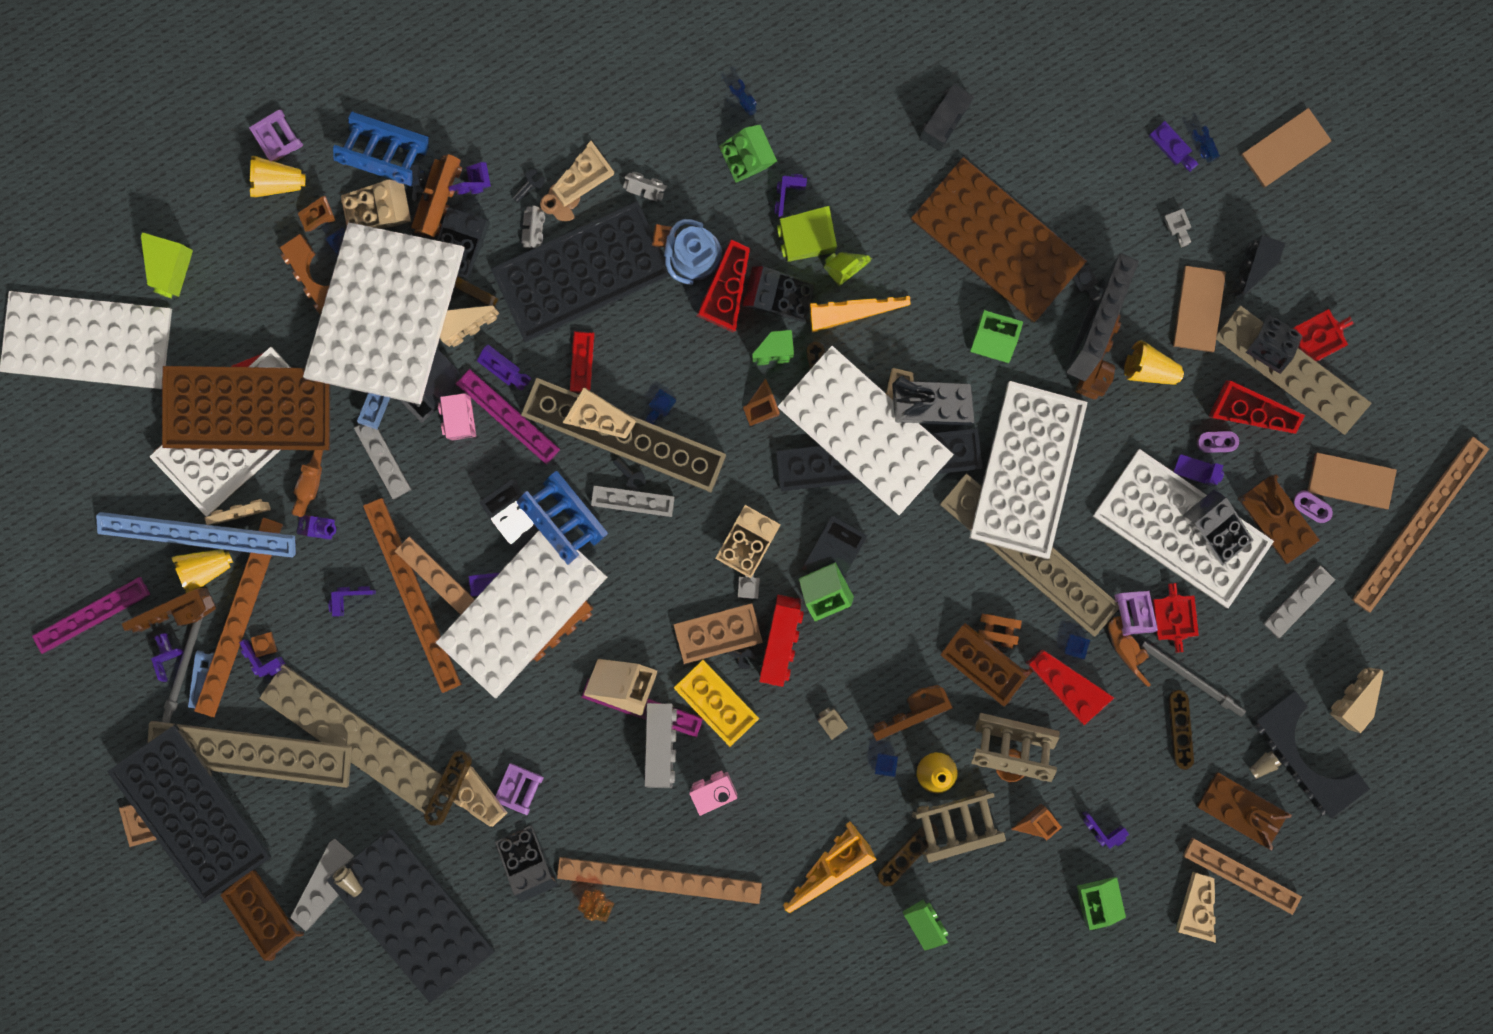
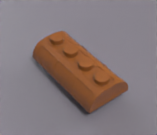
(437, 186)

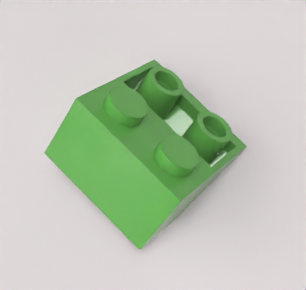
(747, 153)
(996, 336)
(777, 347)
(825, 592)
(1101, 903)
(923, 923)

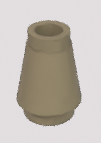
(1265, 765)
(347, 881)

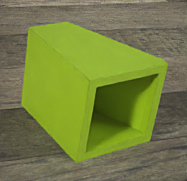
(807, 234)
(165, 264)

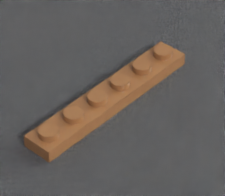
(435, 575)
(1242, 876)

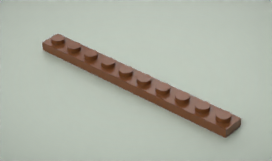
(412, 595)
(235, 627)

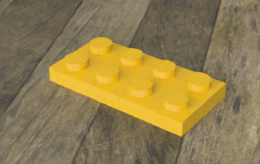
(716, 703)

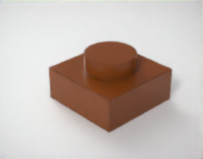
(660, 235)
(264, 644)

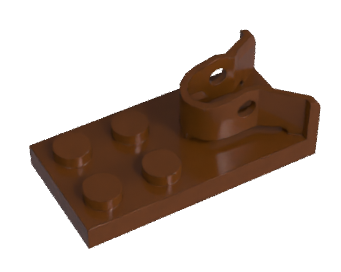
(1095, 385)
(1278, 519)
(185, 610)
(985, 665)
(921, 709)
(1242, 810)
(259, 915)

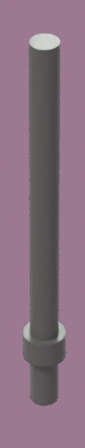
(1225, 701)
(171, 704)

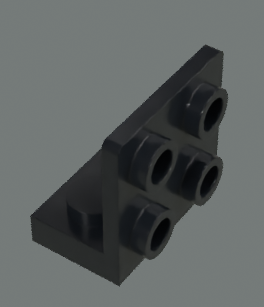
(1275, 344)

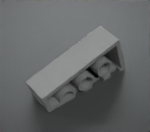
(659, 746)
(319, 893)

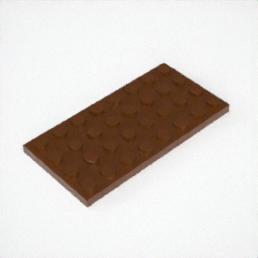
(998, 240)
(244, 409)

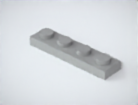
(383, 460)
(632, 501)
(1299, 601)

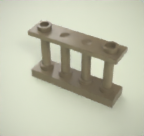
(1020, 732)
(972, 840)

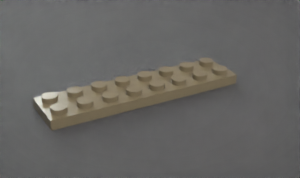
(1301, 378)

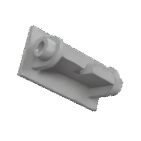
(637, 183)
(533, 236)

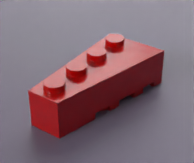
(724, 294)
(1250, 408)
(781, 640)

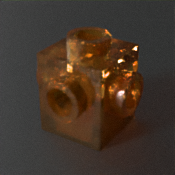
(595, 905)

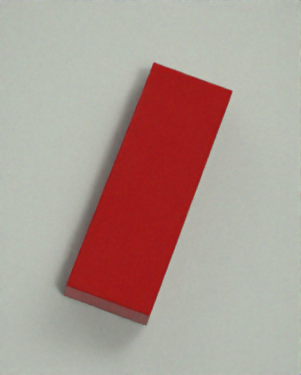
(582, 361)

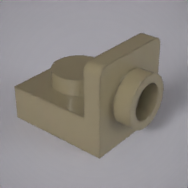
(831, 722)

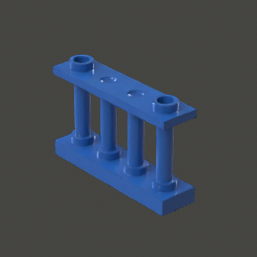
(383, 132)
(574, 507)

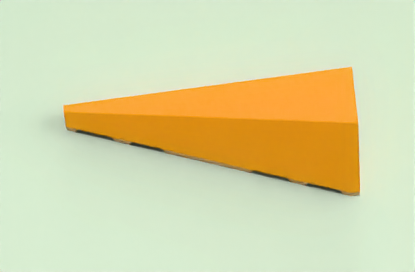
(835, 314)
(843, 860)

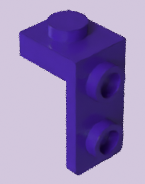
(477, 177)
(796, 181)
(1199, 470)
(336, 605)
(272, 667)
(1116, 837)

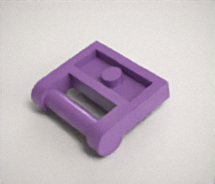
(270, 140)
(1141, 610)
(512, 785)

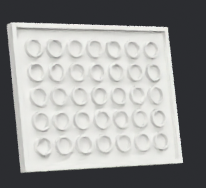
(384, 313)

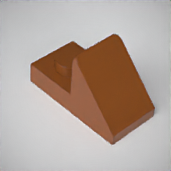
(316, 214)

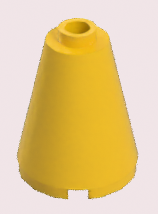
(273, 178)
(1151, 366)
(201, 567)
(933, 766)

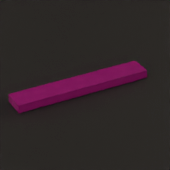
(508, 416)
(91, 615)
(685, 722)

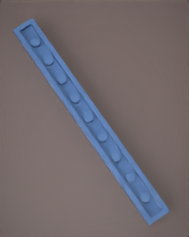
(196, 534)

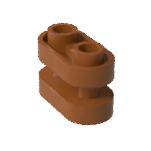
(1006, 639)

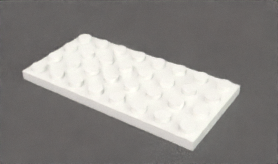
(85, 340)
(860, 431)
(1028, 470)
(215, 474)
(1148, 512)
(519, 613)

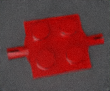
(1322, 335)
(1175, 617)

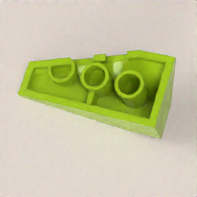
(845, 265)

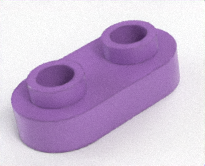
(1217, 442)
(1312, 506)

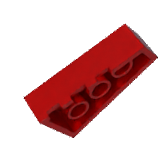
(1074, 691)

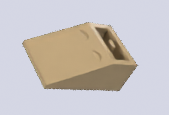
(377, 205)
(465, 321)
(748, 541)
(621, 684)
(1360, 701)

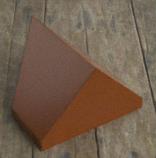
(762, 405)
(1038, 823)

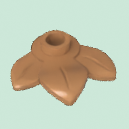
(558, 210)

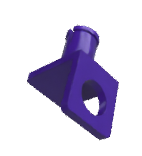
(316, 527)
(166, 653)

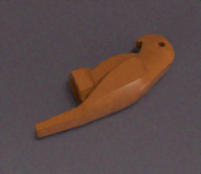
(307, 484)
(1127, 648)

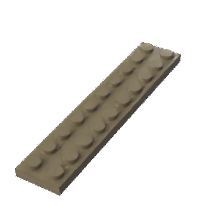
(1052, 576)
(336, 724)
(266, 755)

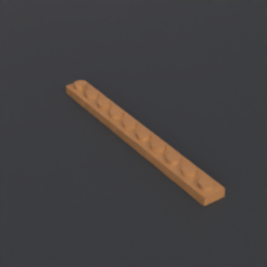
(1420, 524)
(659, 880)

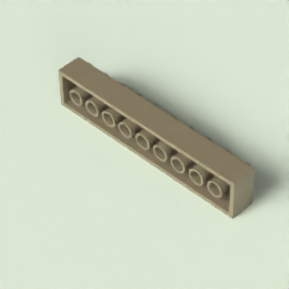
(644, 444)

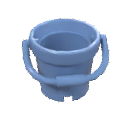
(692, 253)

